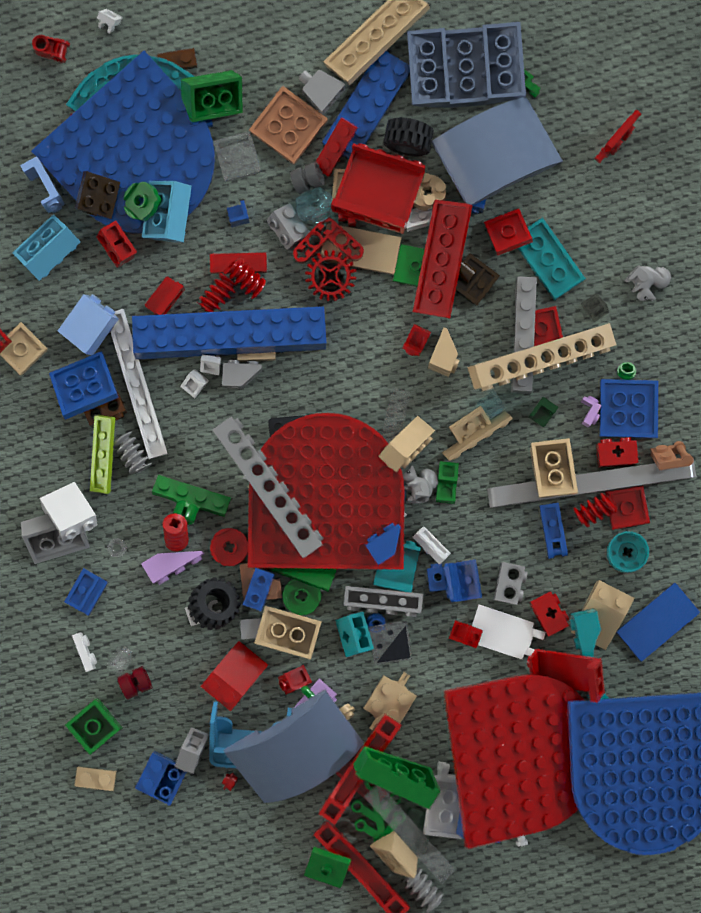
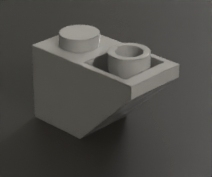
(239, 375)

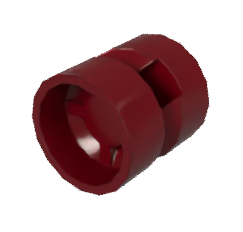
(129, 686)

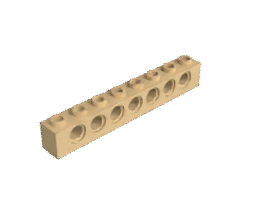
(601, 335)

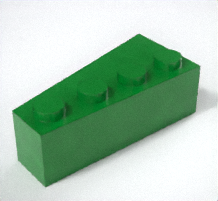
(398, 776)

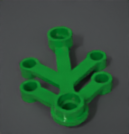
(374, 816)

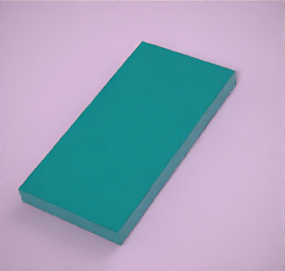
(550, 260)

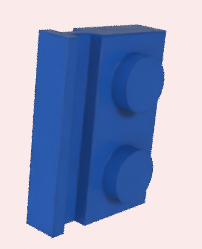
(86, 592)

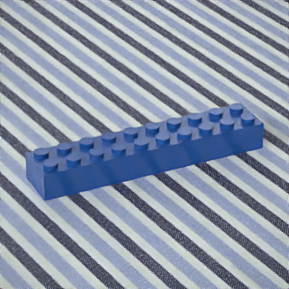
(229, 332)

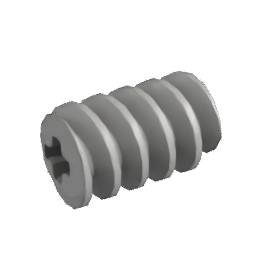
(131, 454)
(424, 890)

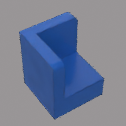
(238, 215)

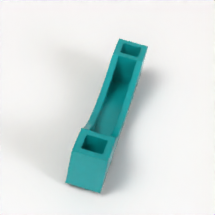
(587, 630)

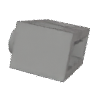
(505, 582)
(191, 750)

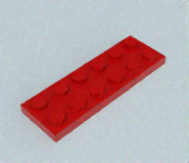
(442, 258)

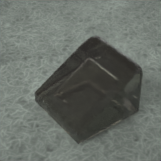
(595, 307)

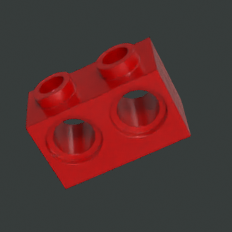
(116, 244)

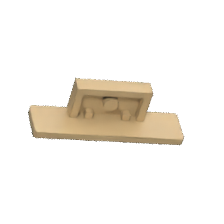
(473, 429)

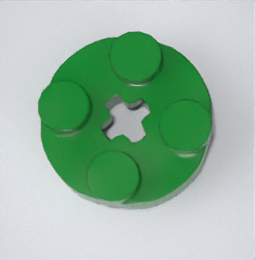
(150, 203)
(296, 605)

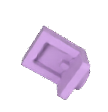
(592, 416)

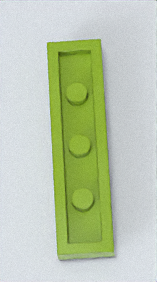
(102, 454)

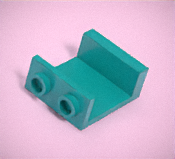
(400, 578)

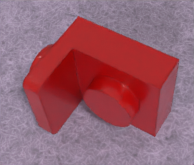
(465, 634)
(294, 679)

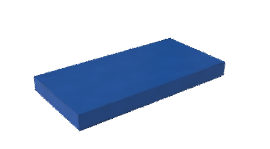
(657, 622)

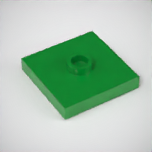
(408, 265)
(327, 867)

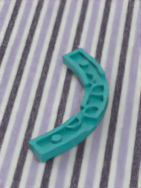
(101, 76)

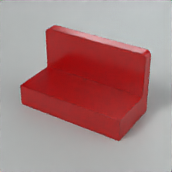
(165, 296)

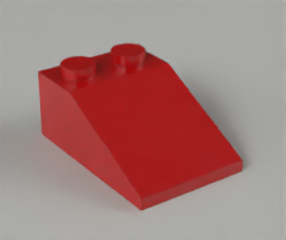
(234, 675)

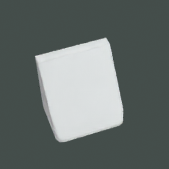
(194, 383)

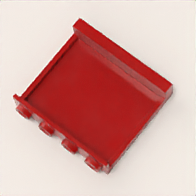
(378, 188)

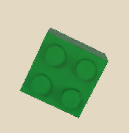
(93, 726)

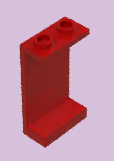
(576, 671)

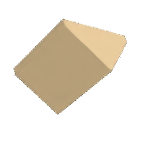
(396, 855)

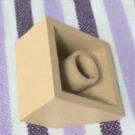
(444, 355)

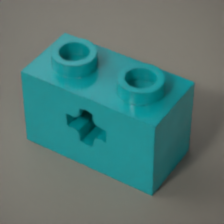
(354, 634)

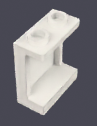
(69, 511)

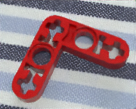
(329, 235)

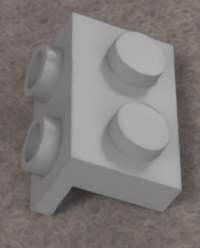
(287, 226)

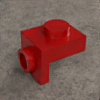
(416, 340)

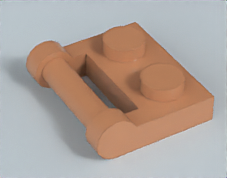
(665, 456)

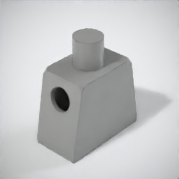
(321, 90)

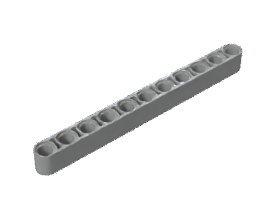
(592, 483)

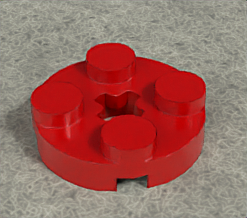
(219, 542)

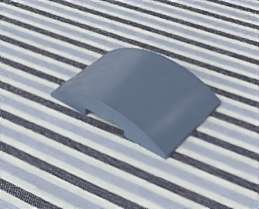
(466, 66)
(496, 150)
(296, 750)

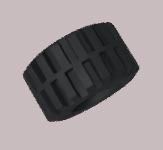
(408, 136)
(224, 593)

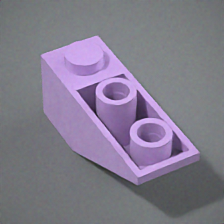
(164, 564)

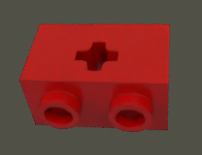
(628, 454)
(549, 624)

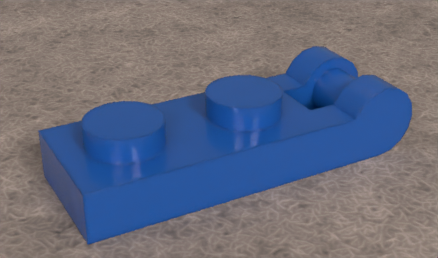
(553, 529)

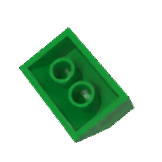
(212, 95)

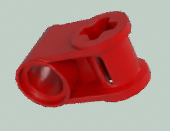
(54, 49)

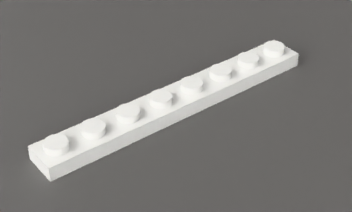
(137, 388)

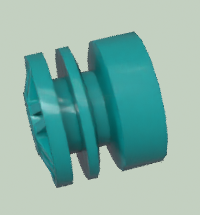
(631, 541)

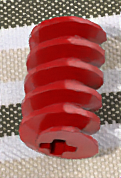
(246, 277)
(217, 294)
(596, 509)
(175, 532)

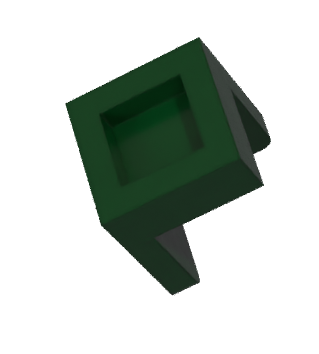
(543, 412)

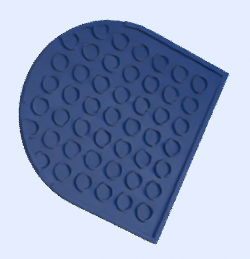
(132, 135)
(638, 769)

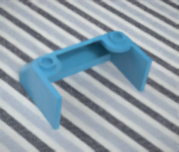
(223, 735)

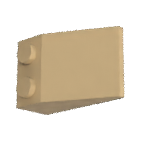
(553, 468)
(611, 609)
(288, 632)

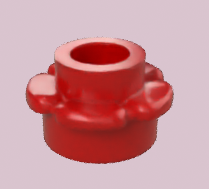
(229, 781)

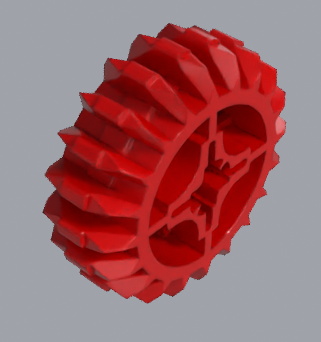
(318, 264)

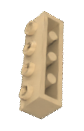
(407, 444)

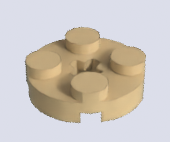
(437, 188)

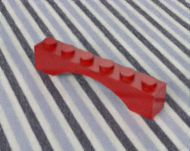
(349, 782)
(360, 867)

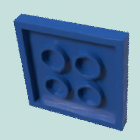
(83, 385)
(628, 408)

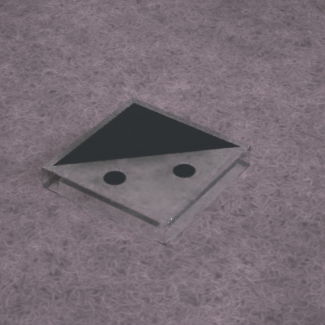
(390, 642)

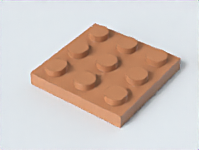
(288, 125)

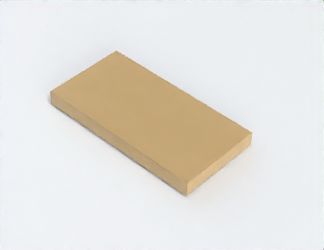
(379, 250)

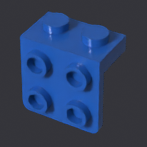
(462, 581)

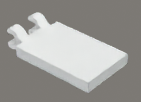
(505, 632)
(444, 813)

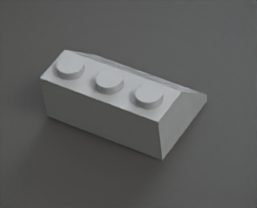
(45, 541)

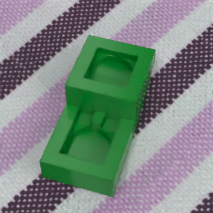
(447, 482)

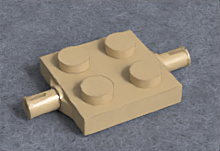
(390, 698)

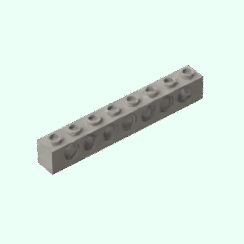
(223, 433)

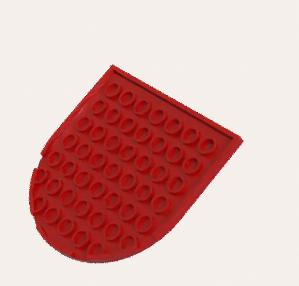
(340, 485)
(511, 756)

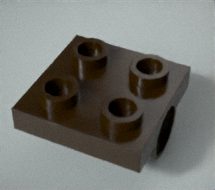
(97, 195)
(475, 279)

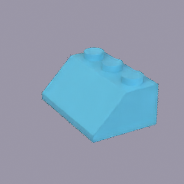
(171, 215)
(46, 247)

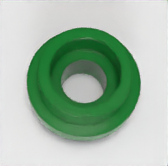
(626, 371)

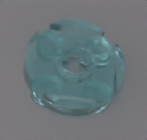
(307, 211)

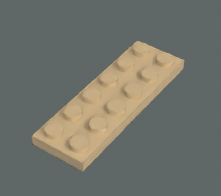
(374, 37)

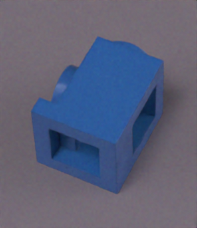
(432, 583)

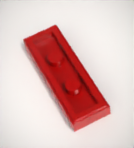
(219, 262)

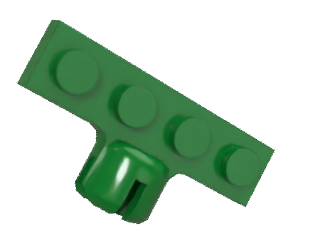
(190, 498)

